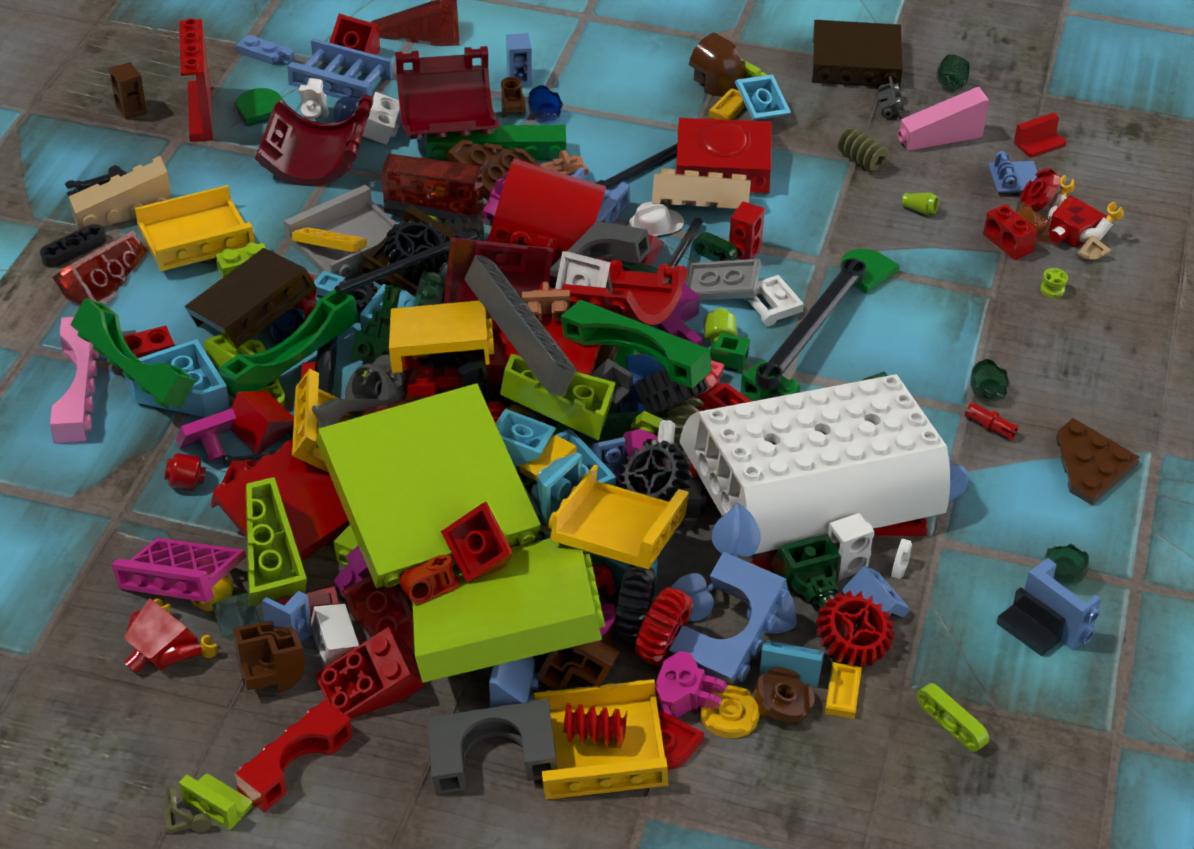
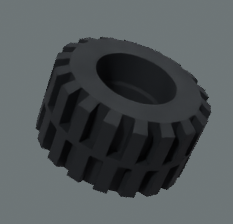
(660, 392)

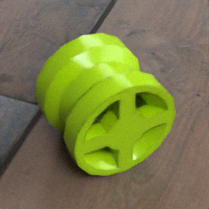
(1054, 283)

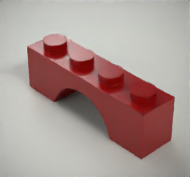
(319, 731)

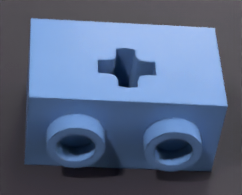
(519, 57)

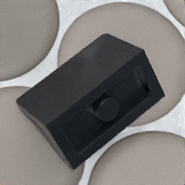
(1032, 622)

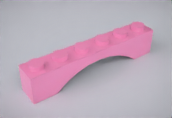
(70, 414)

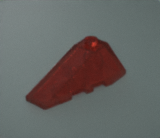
(429, 22)
(102, 271)
(381, 609)

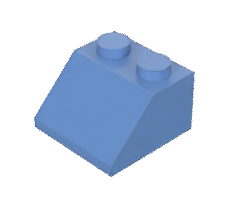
(513, 682)

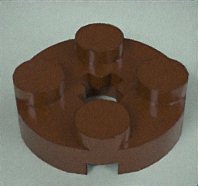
(775, 706)

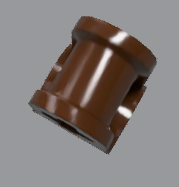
(512, 97)

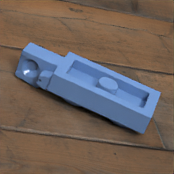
(265, 50)

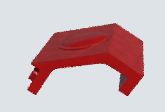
(726, 148)

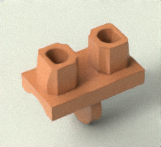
(566, 164)
(547, 302)

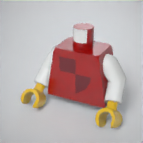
(1077, 221)

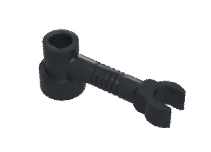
(81, 185)

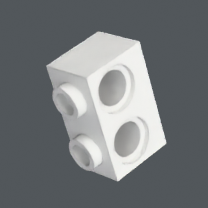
(382, 119)
(853, 542)

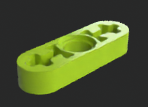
(952, 717)

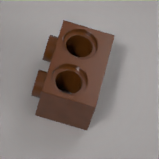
(128, 90)

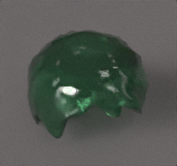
(953, 72)
(989, 381)
(1071, 564)

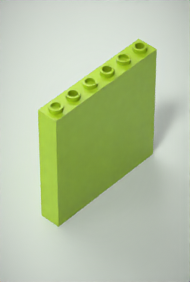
(419, 471)
(526, 609)

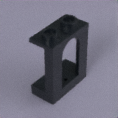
(469, 373)

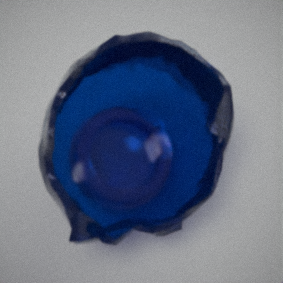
(544, 104)

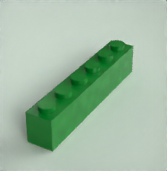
(539, 141)

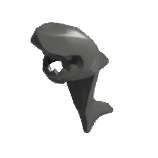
(377, 389)

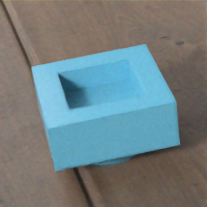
(326, 282)

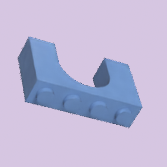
(762, 593)

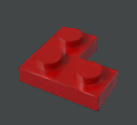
(426, 380)

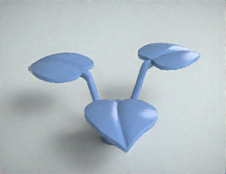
(735, 535)

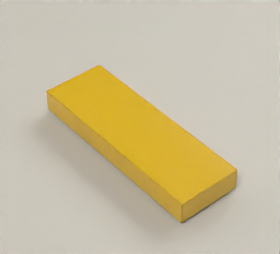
(329, 239)

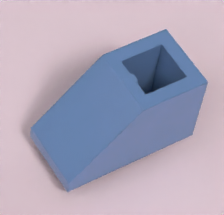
(611, 454)

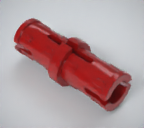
(991, 421)

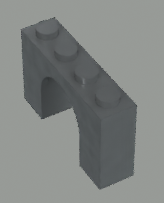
(609, 242)
(456, 733)

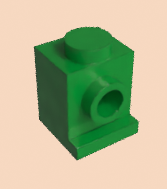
(731, 351)

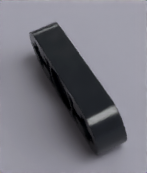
(59, 252)

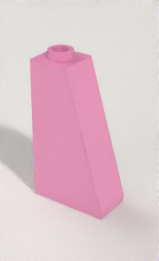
(946, 122)

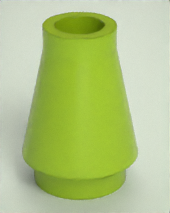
(921, 202)

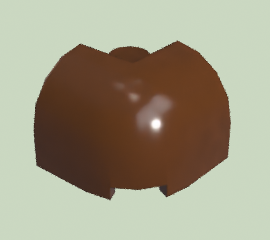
(717, 65)
(269, 655)
(582, 665)

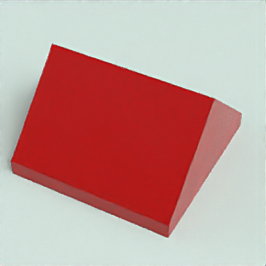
(356, 34)
(260, 420)
(477, 543)

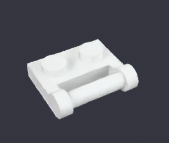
(779, 297)

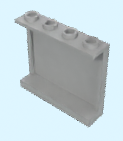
(346, 214)

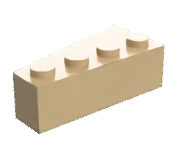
(700, 190)
(116, 199)

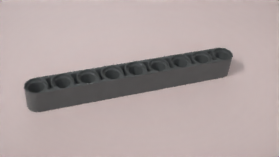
(520, 326)

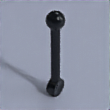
(227, 459)

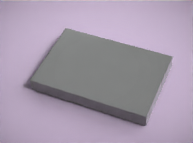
(724, 279)

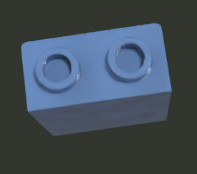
(1078, 615)

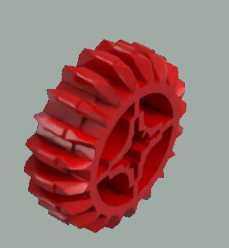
(837, 623)
(662, 625)

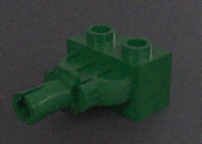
(374, 338)
(809, 568)

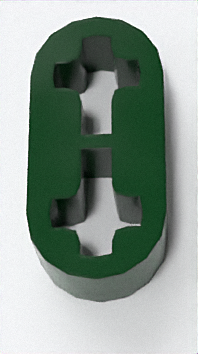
(715, 248)

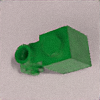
(754, 392)

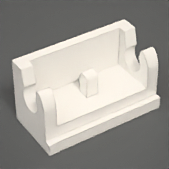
(332, 632)

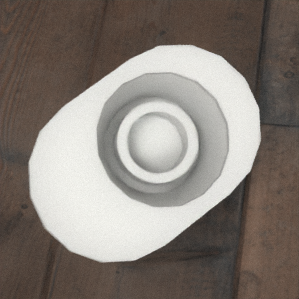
(656, 219)

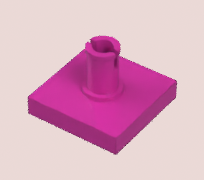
(207, 432)

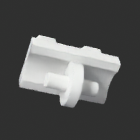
(313, 99)

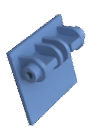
(1011, 176)

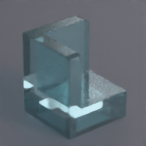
(234, 613)

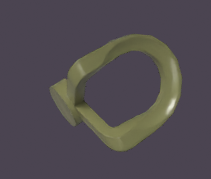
(198, 823)

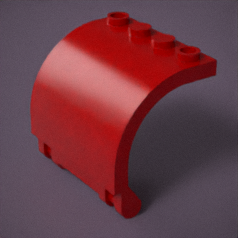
(545, 204)
(635, 294)

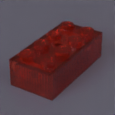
(433, 183)

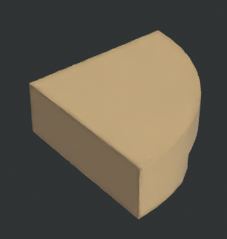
(1092, 250)

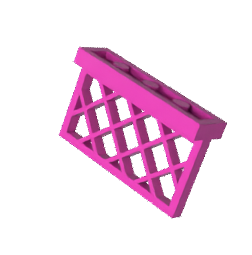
(180, 579)

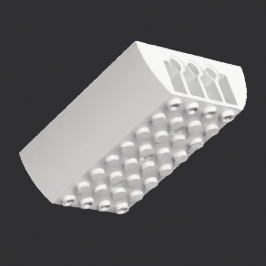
(873, 460)

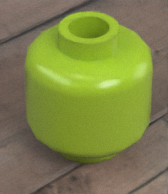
(719, 322)

